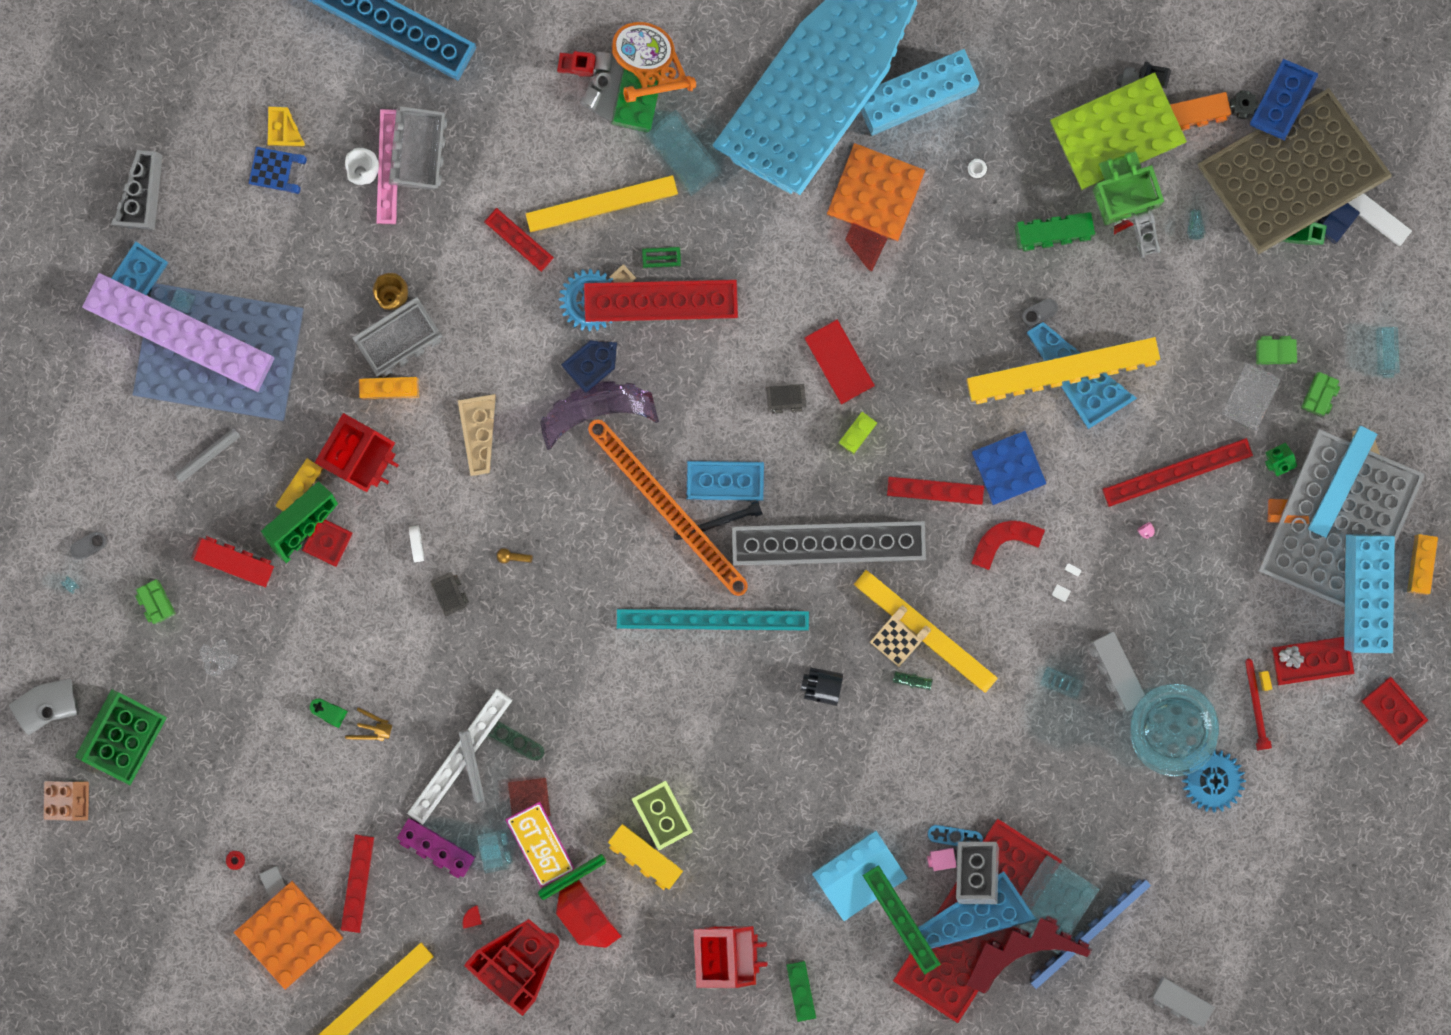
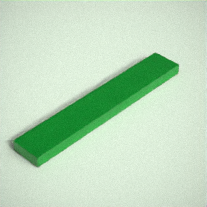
(901, 919)

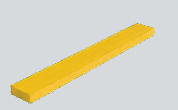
(601, 203)
(379, 992)

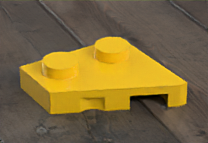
(282, 128)

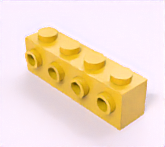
(645, 856)

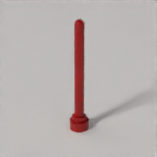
(1263, 742)

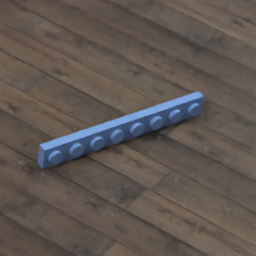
(1096, 926)

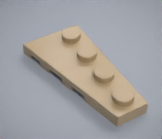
(477, 427)

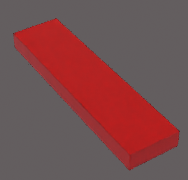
(519, 239)

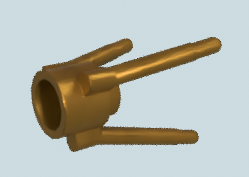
(382, 730)

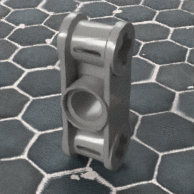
(1145, 232)

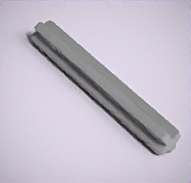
(207, 455)
(471, 765)

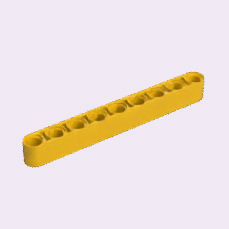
(935, 639)

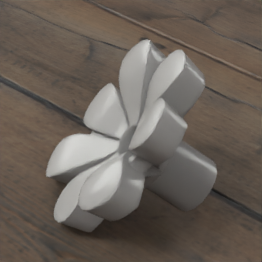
(1292, 657)

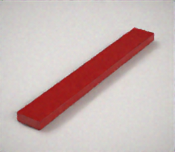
(1177, 472)

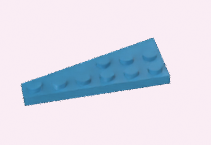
(973, 920)

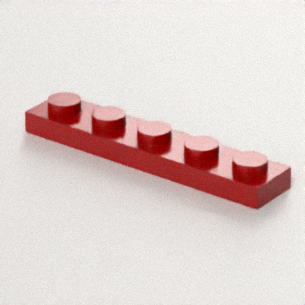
(935, 490)
(357, 883)

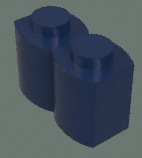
(1339, 221)

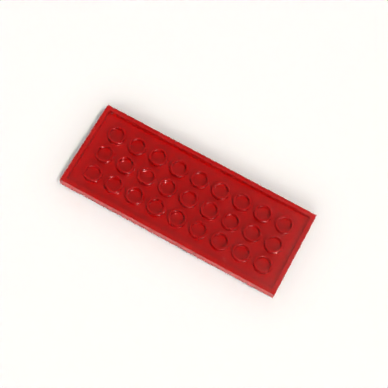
(946, 985)

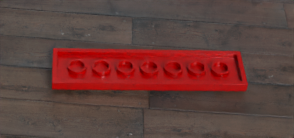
(660, 300)

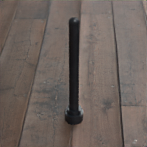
(753, 510)

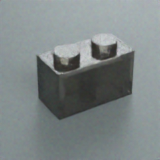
(786, 398)
(449, 593)

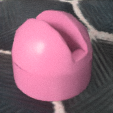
(1146, 530)

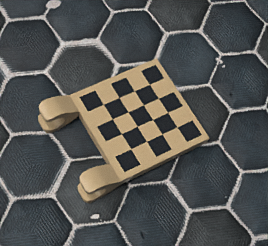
(898, 640)

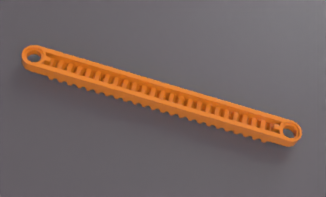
(667, 507)

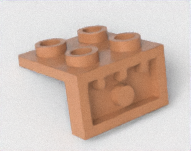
(66, 800)

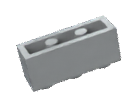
(1182, 1002)

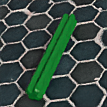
(571, 877)

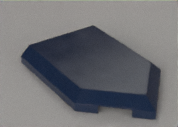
(591, 363)

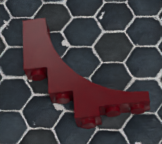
(1045, 937)

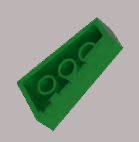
(1054, 231)
(298, 521)

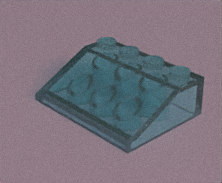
(1059, 894)

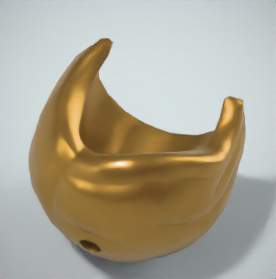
(393, 286)

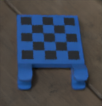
(273, 168)

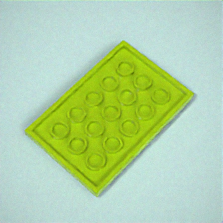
(1116, 124)

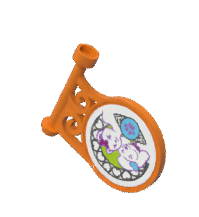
(647, 52)

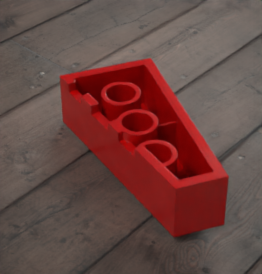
(233, 562)

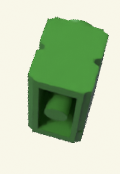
(1320, 394)
(155, 602)

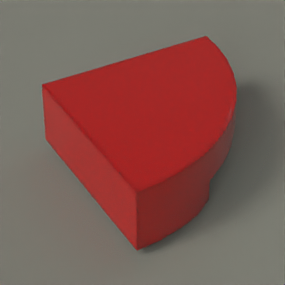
(472, 918)

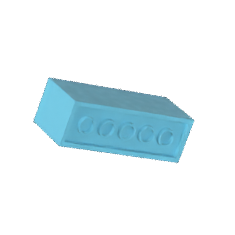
(920, 92)
(1369, 593)

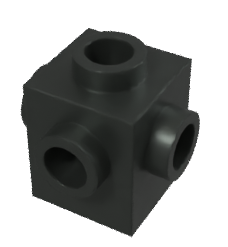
(1241, 111)

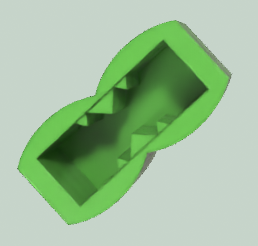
(1276, 351)

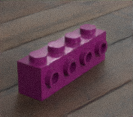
(435, 847)

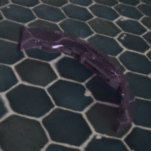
(600, 400)

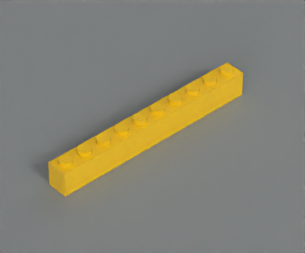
(1063, 369)

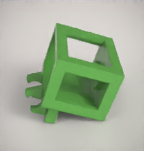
(1126, 188)

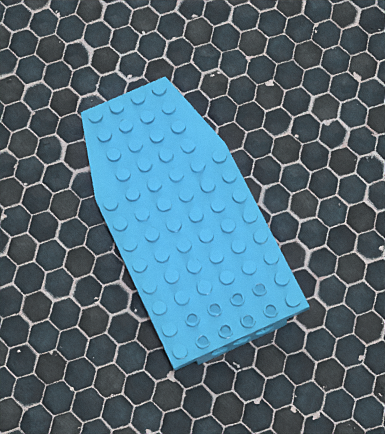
(814, 89)

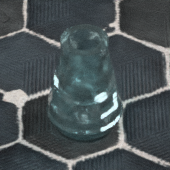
(1196, 226)

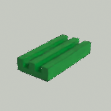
(660, 265)

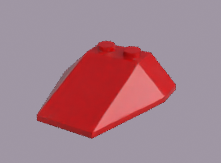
(515, 964)

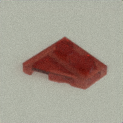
(865, 244)

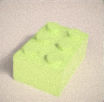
(662, 815)

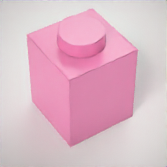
(942, 859)

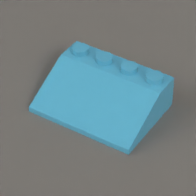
(843, 878)

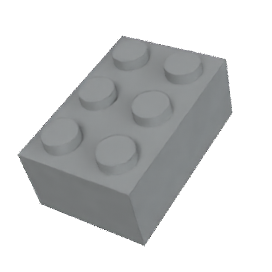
(977, 873)

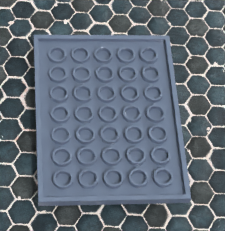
(260, 324)

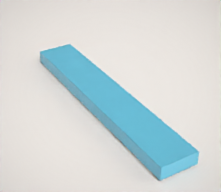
(1342, 481)

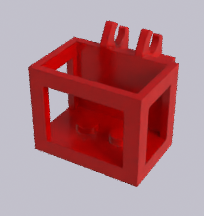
(357, 453)
(726, 956)

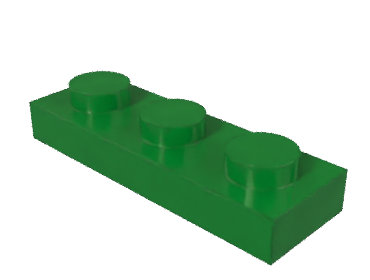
(801, 991)

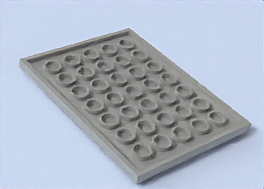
(1373, 506)

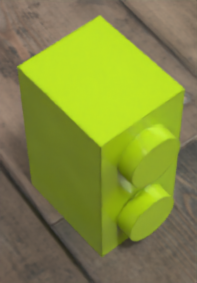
(857, 433)

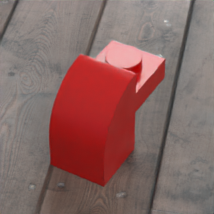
(577, 63)

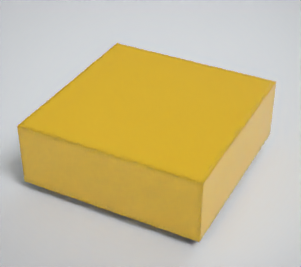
(1265, 680)

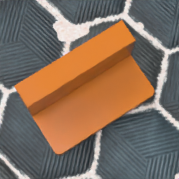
(1275, 510)

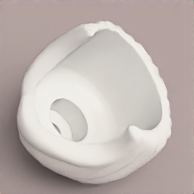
(361, 162)

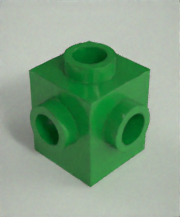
(1280, 459)

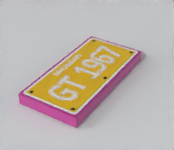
(540, 844)

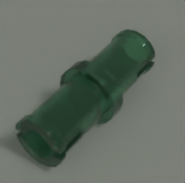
(912, 680)

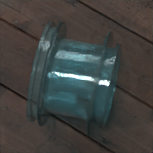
(1188, 757)

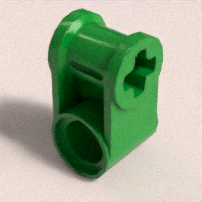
(331, 713)

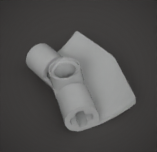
(602, 99)
(31, 706)

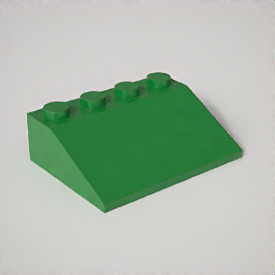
(120, 737)

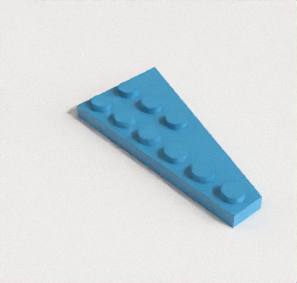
(1091, 398)

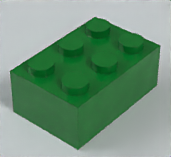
(636, 114)

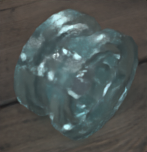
(70, 584)

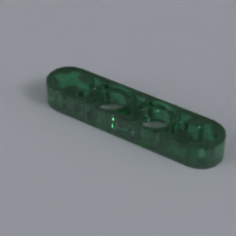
(509, 741)

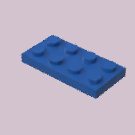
(1284, 99)

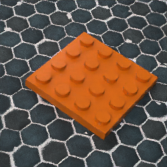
(876, 192)
(288, 935)

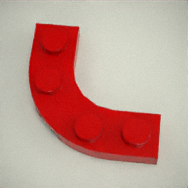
(1000, 534)

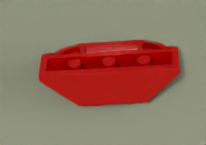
(585, 917)

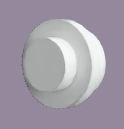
(977, 168)

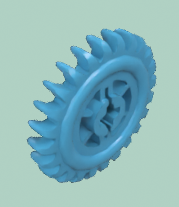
(570, 298)
(1214, 799)

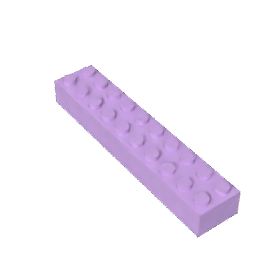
(178, 332)

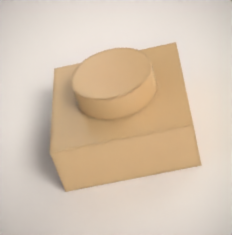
(622, 275)

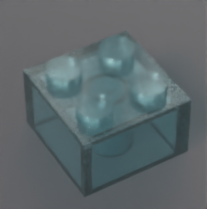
(493, 851)

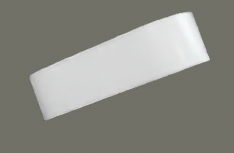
(416, 543)

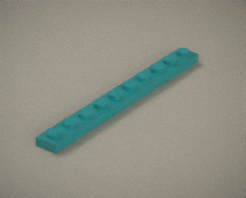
(713, 620)

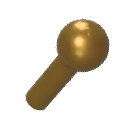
(504, 556)

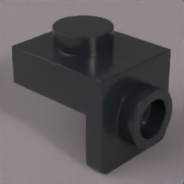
(1162, 73)

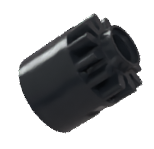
(822, 686)

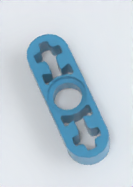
(942, 830)

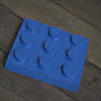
(1009, 468)

